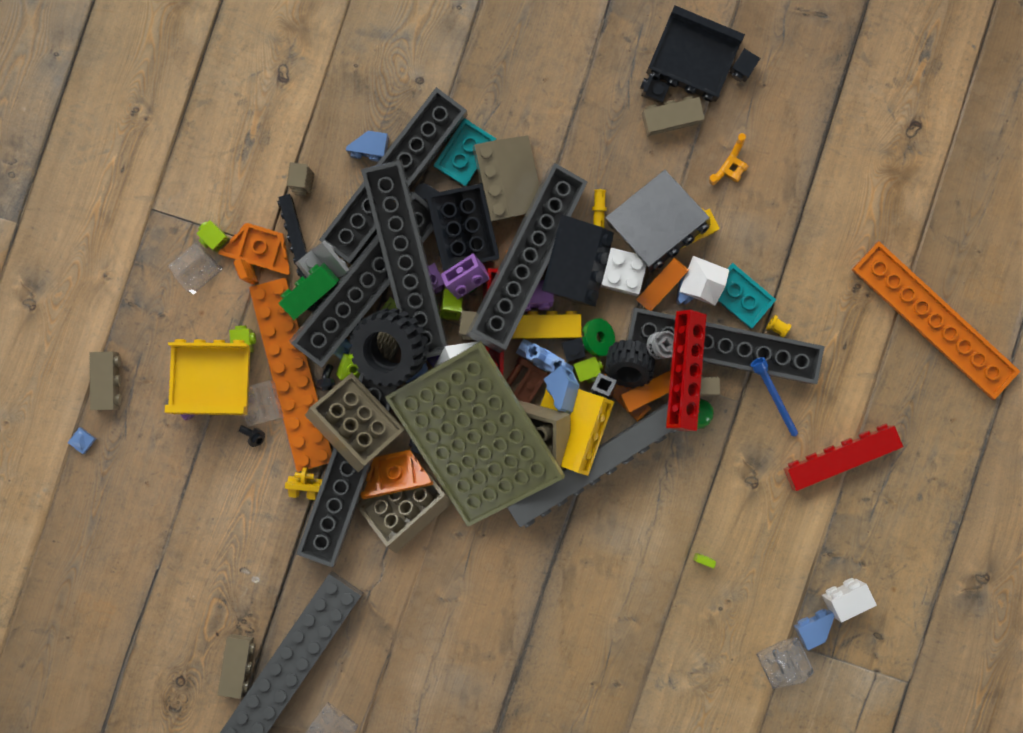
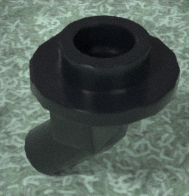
(325, 382)
(256, 436)

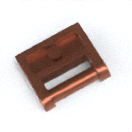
(530, 383)

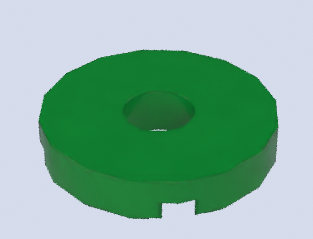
(606, 335)

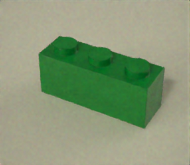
(308, 290)

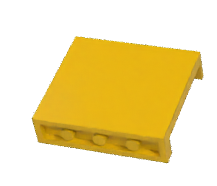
(208, 378)
(586, 429)

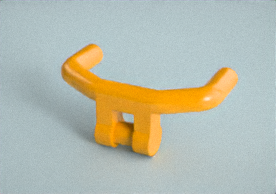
(731, 160)

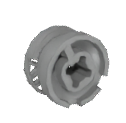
(661, 344)

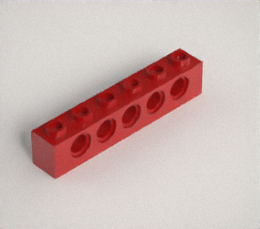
(686, 370)

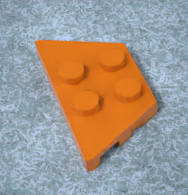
(259, 247)
(395, 474)

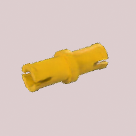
(599, 207)

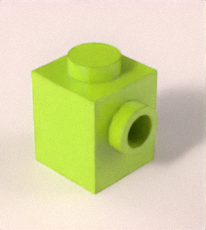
(212, 236)
(450, 306)
(242, 333)
(347, 367)
(588, 369)

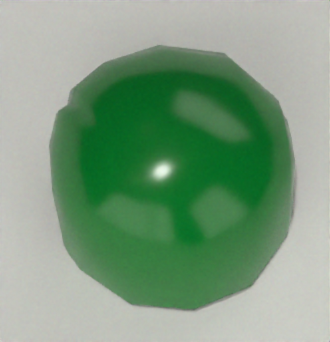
(705, 414)

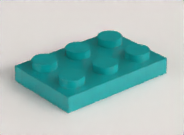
(458, 157)
(745, 297)

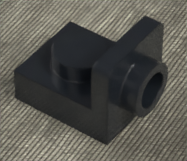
(654, 89)

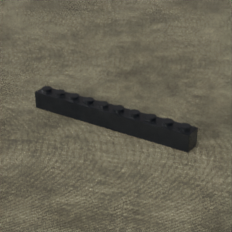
(294, 234)

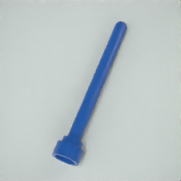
(760, 367)

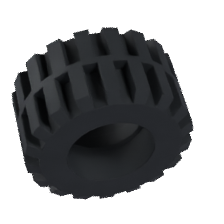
(630, 363)

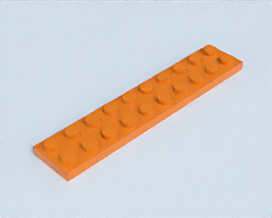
(935, 320)
(291, 375)

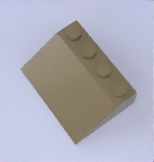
(507, 176)
(354, 422)
(552, 427)
(405, 513)

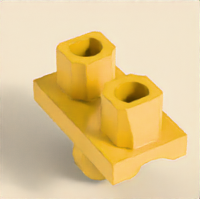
(304, 482)

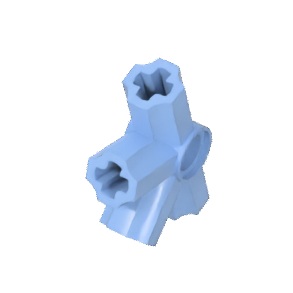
(541, 357)

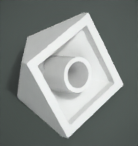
(704, 281)

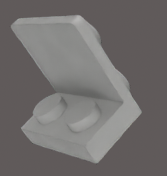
(323, 254)

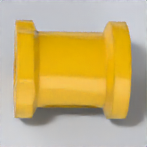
(778, 326)

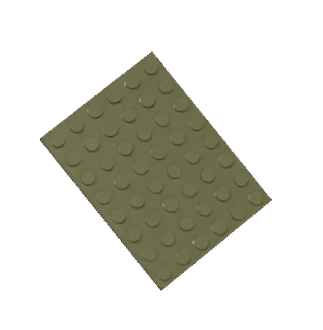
(475, 434)

